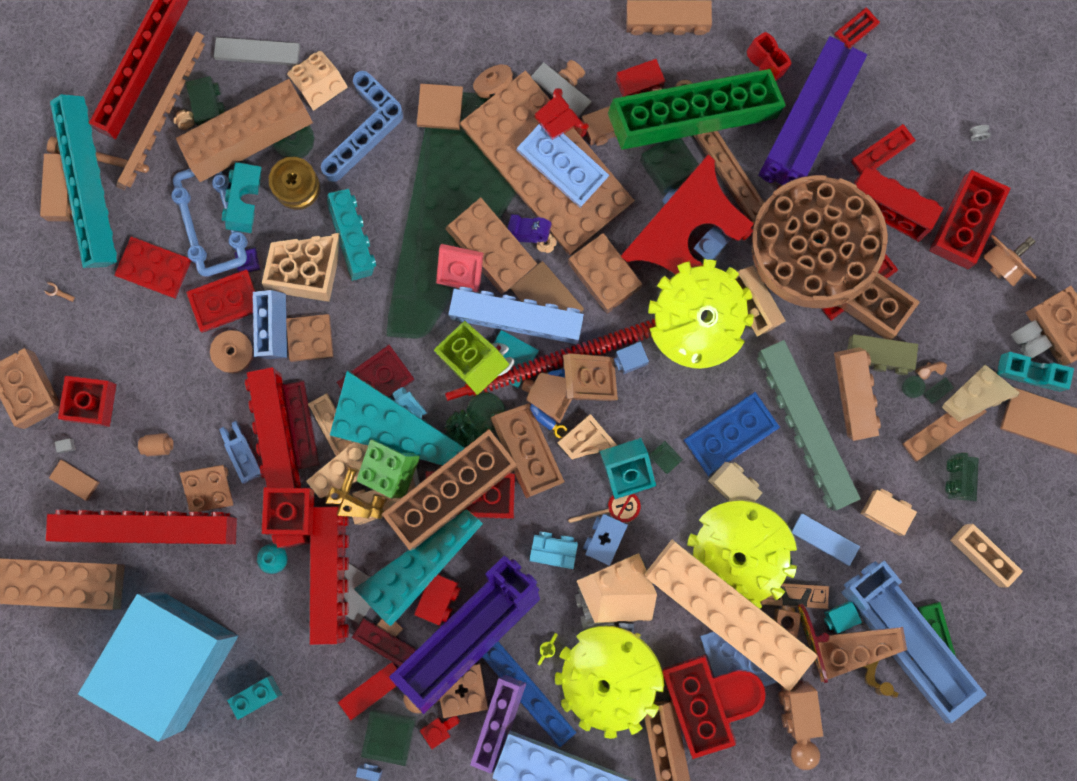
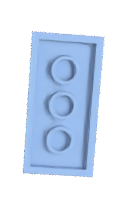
(563, 164)

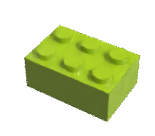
(471, 357)

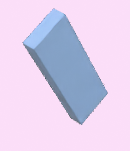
(825, 539)

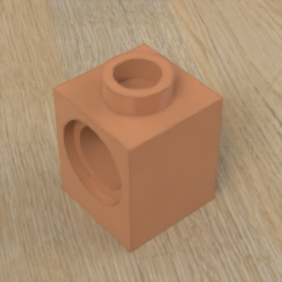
(795, 618)

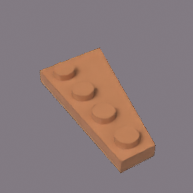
(857, 649)

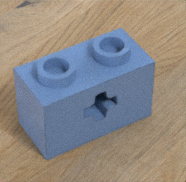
(615, 531)

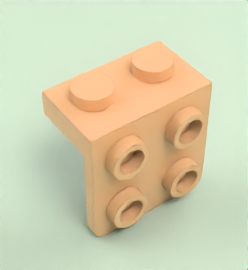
(317, 79)

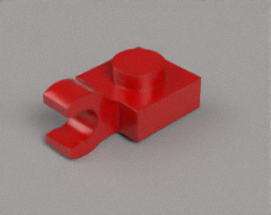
(437, 731)

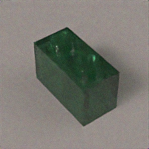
(205, 99)

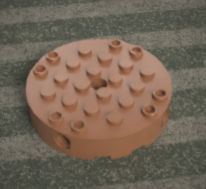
(811, 271)

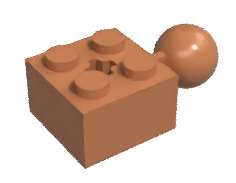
(455, 704)
(803, 722)

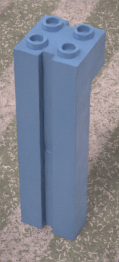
(933, 666)

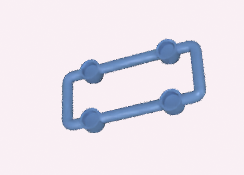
(196, 252)

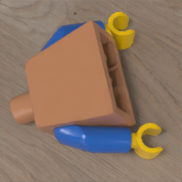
(548, 398)

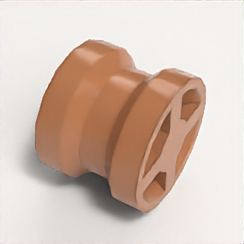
(572, 72)

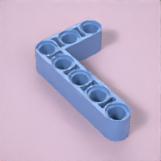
(366, 130)

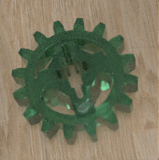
(468, 427)

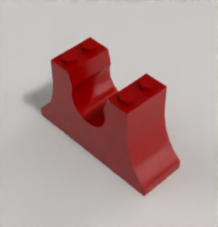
(693, 204)

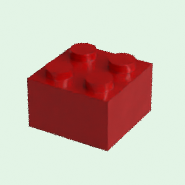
(87, 401)
(287, 511)
(437, 599)

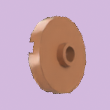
(493, 80)
(242, 354)

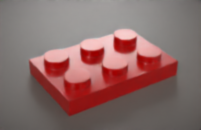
(153, 267)
(222, 301)

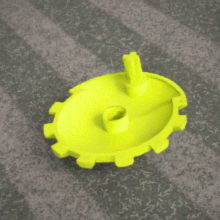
(678, 311)
(755, 533)
(625, 664)

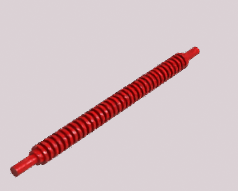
(602, 344)

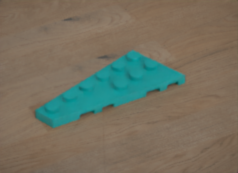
(370, 415)
(402, 581)

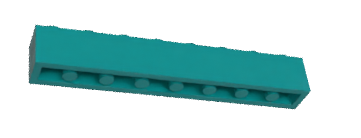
(83, 181)

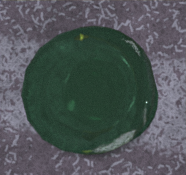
(486, 406)

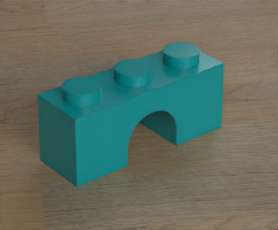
(244, 181)
(1022, 369)

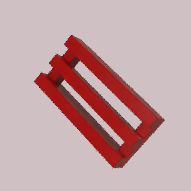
(844, 39)

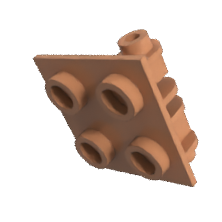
(207, 488)

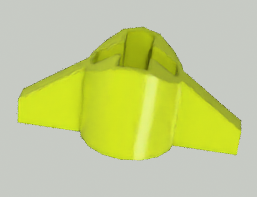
(547, 649)

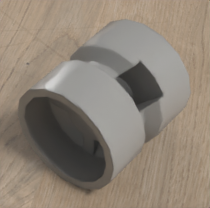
(1031, 339)

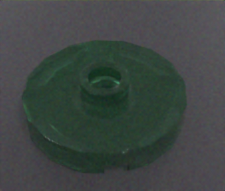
(298, 147)

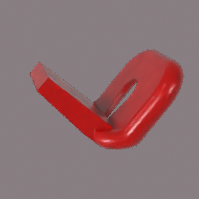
(558, 118)

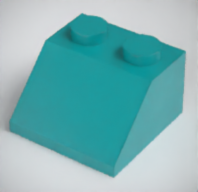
(628, 468)

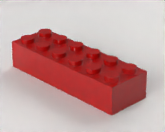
(327, 575)

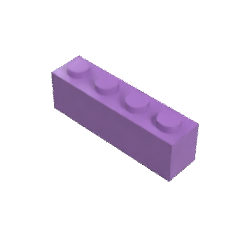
(498, 723)

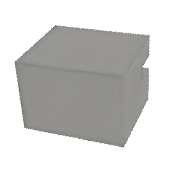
(65, 445)

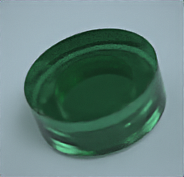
(913, 387)

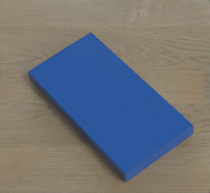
(731, 433)

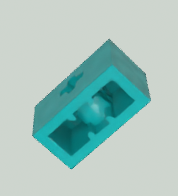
(254, 697)

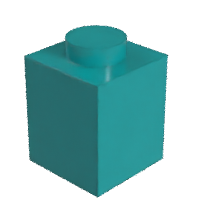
(842, 617)

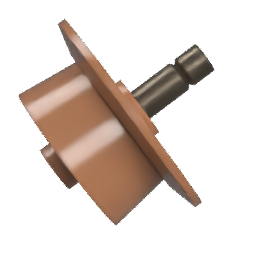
(1008, 263)

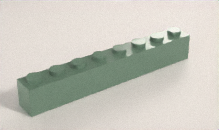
(808, 426)

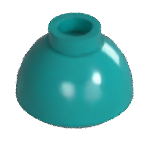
(272, 559)

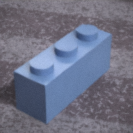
(269, 324)

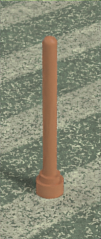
(53, 148)

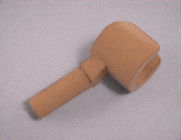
(59, 293)

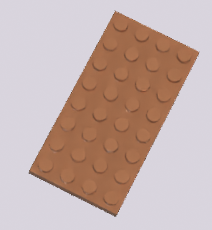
(498, 131)

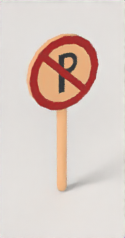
(622, 509)

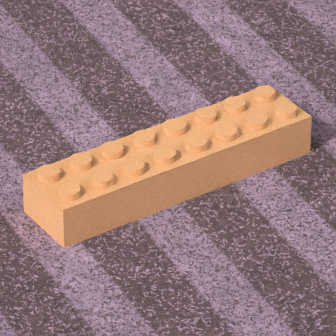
(730, 615)

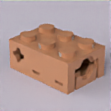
(604, 273)
(1059, 323)
(26, 389)

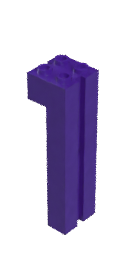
(813, 113)
(467, 634)

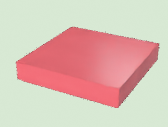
(459, 267)

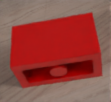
(640, 78)

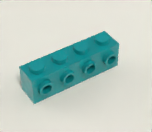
(351, 237)

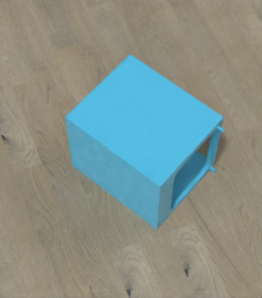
(158, 665)

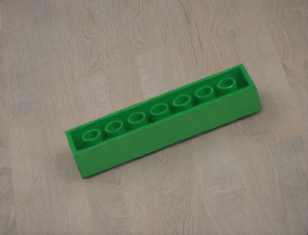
(695, 109)

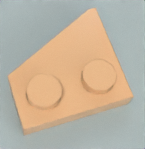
(585, 439)

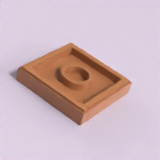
(440, 106)

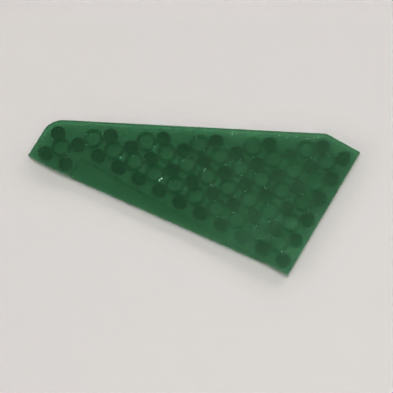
(447, 182)

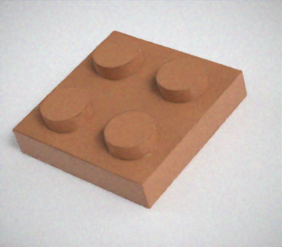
(309, 338)

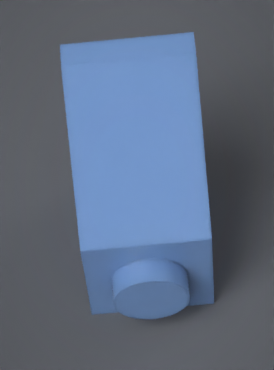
(710, 245)

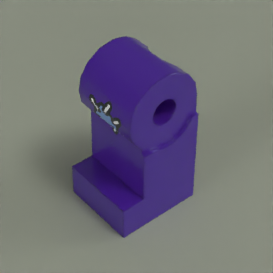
(529, 229)

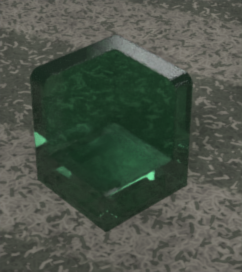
(665, 457)

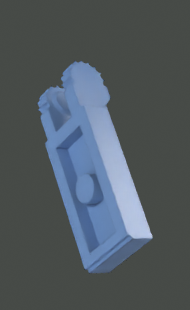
(241, 454)

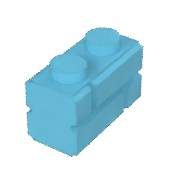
(554, 551)

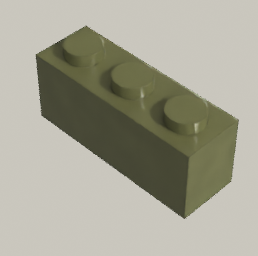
(887, 353)

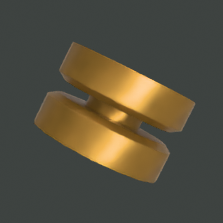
(291, 171)

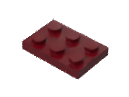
(383, 372)

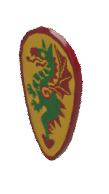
(813, 640)

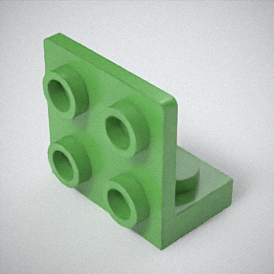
(387, 470)

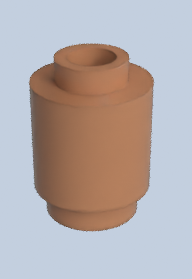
(155, 444)

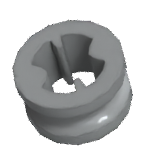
(980, 133)

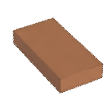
(74, 480)

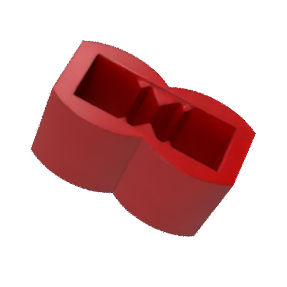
(766, 55)

